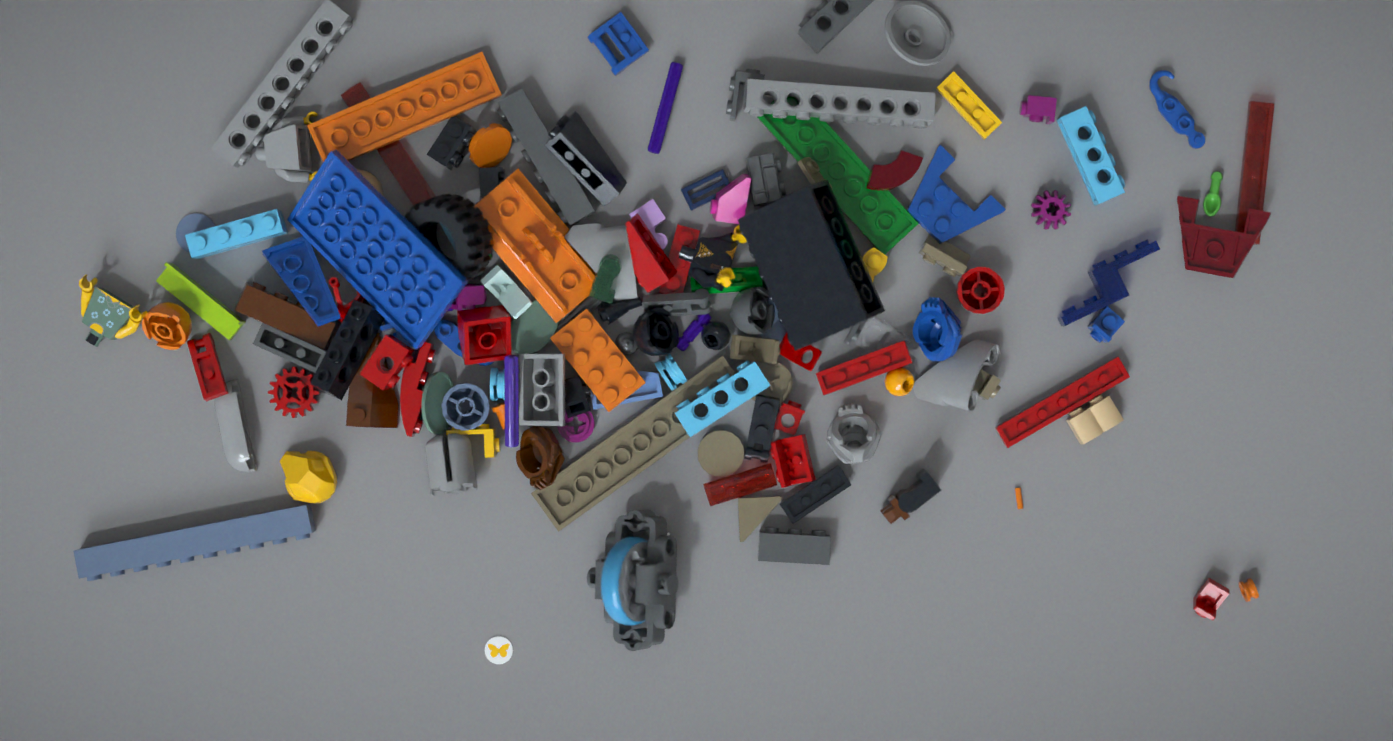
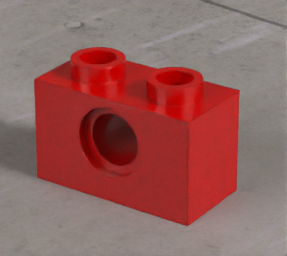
(375, 369)

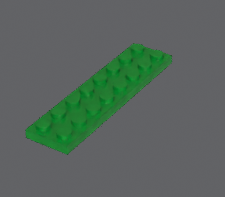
(871, 211)

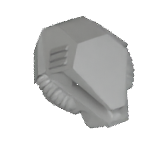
(853, 435)

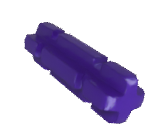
(693, 331)

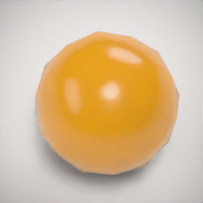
(899, 381)

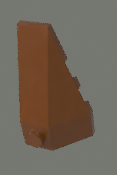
(368, 403)

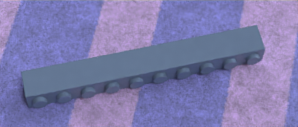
(194, 541)

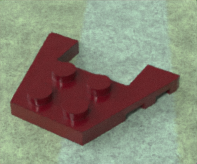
(1216, 249)

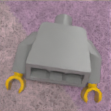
(289, 149)

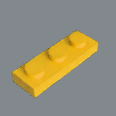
(968, 105)

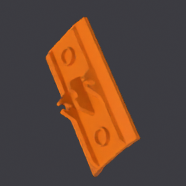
(534, 247)

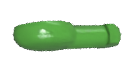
(1212, 201)

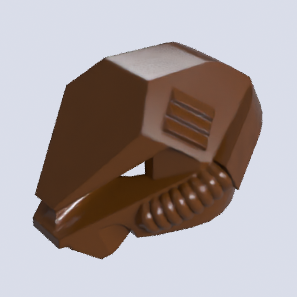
(539, 450)

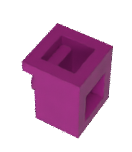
(1038, 108)
(469, 297)

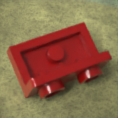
(792, 460)

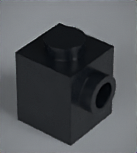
(576, 397)

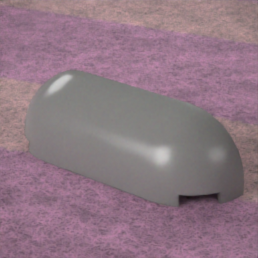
(234, 429)

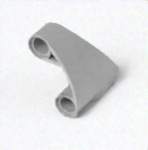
(597, 241)

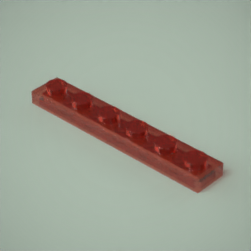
(395, 156)
(1254, 161)

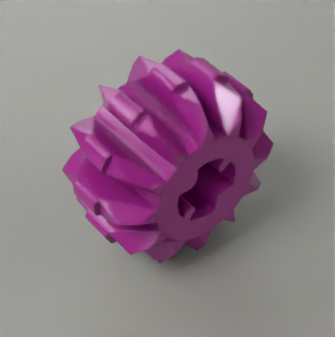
(1044, 204)

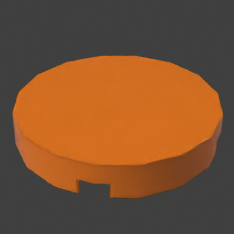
(490, 146)

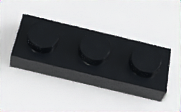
(815, 494)

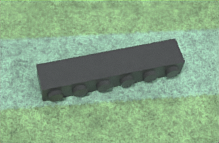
(533, 136)

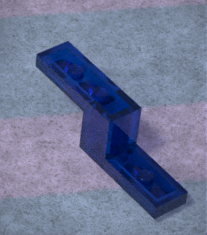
(1107, 282)

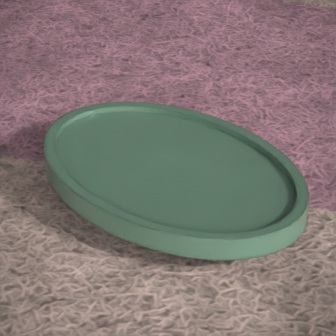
(532, 330)
(432, 398)

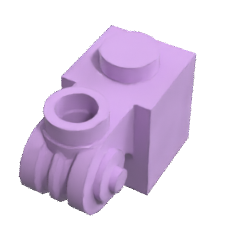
(652, 218)

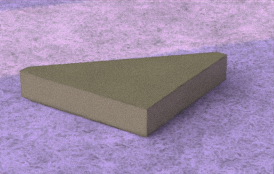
(753, 512)

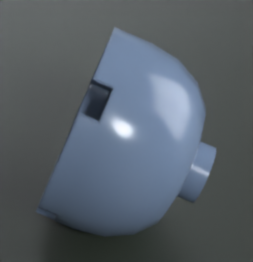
(465, 406)

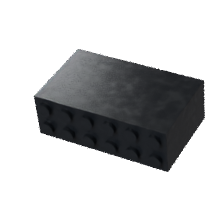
(810, 264)

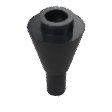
(612, 312)

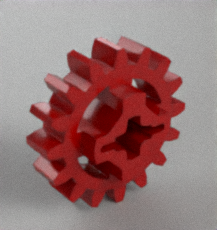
(286, 399)

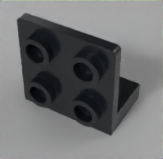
(452, 143)

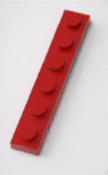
(1062, 402)

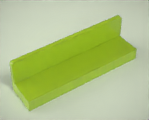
(200, 301)

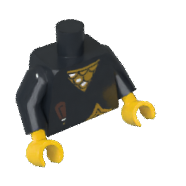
(713, 259)

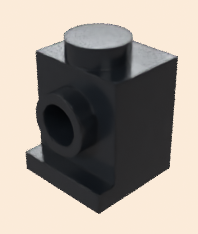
(489, 179)

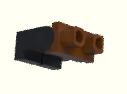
(910, 499)

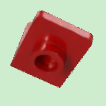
(796, 357)
(790, 408)

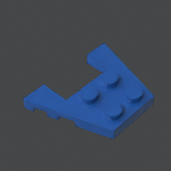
(941, 209)

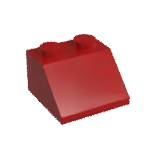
(484, 334)

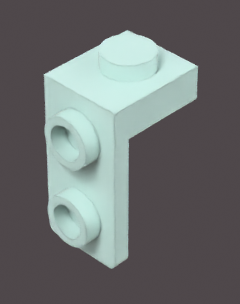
(506, 291)

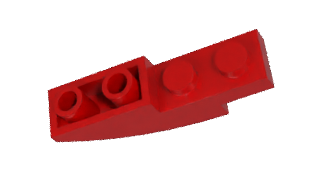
(411, 394)

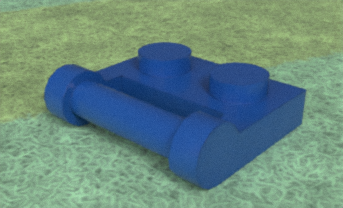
(624, 38)

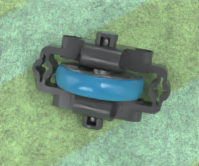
(637, 580)

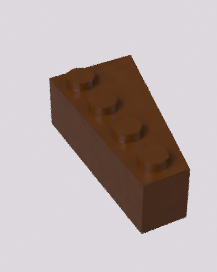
(282, 314)

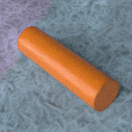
(1019, 498)

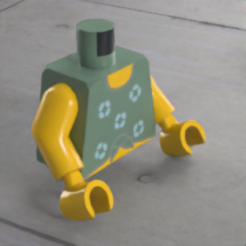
(107, 313)

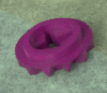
(583, 431)

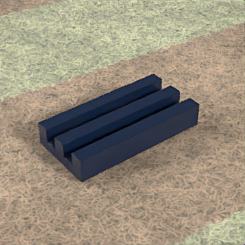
(725, 181)

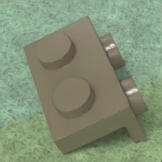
(946, 255)

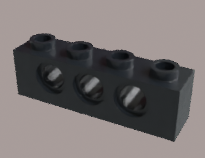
(347, 350)

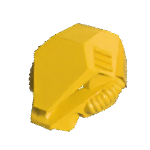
(309, 476)

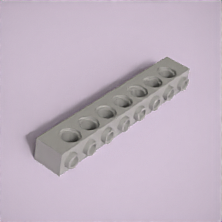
(269, 87)
(921, 102)

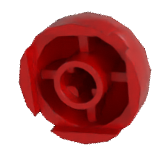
(980, 290)

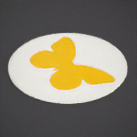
(498, 650)

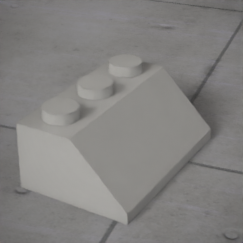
(542, 389)

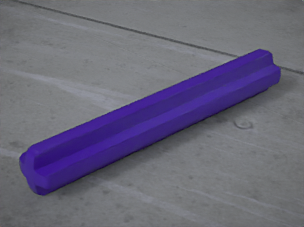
(665, 107)
(511, 400)

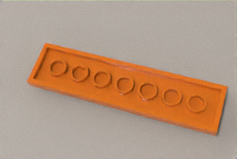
(406, 109)

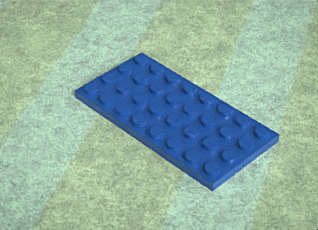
(376, 249)

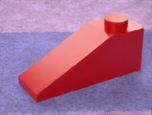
(647, 256)

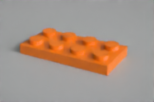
(597, 360)

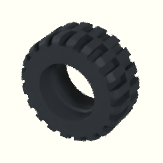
(465, 225)

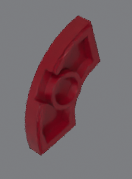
(894, 174)

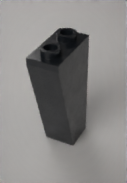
(585, 158)

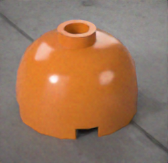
(168, 325)

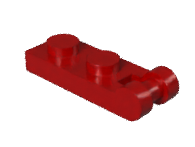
(207, 367)

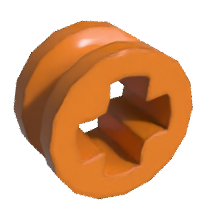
(1248, 590)

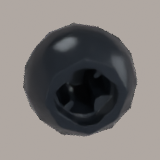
(715, 335)

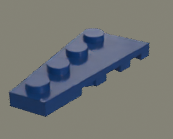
(302, 274)

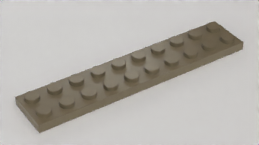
(628, 450)

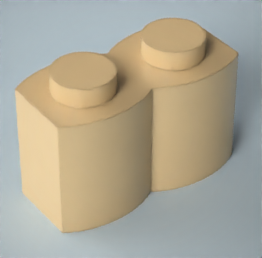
(1094, 419)

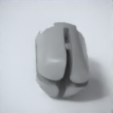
(461, 464)

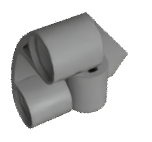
(953, 379)

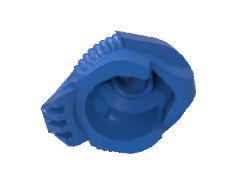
(937, 330)

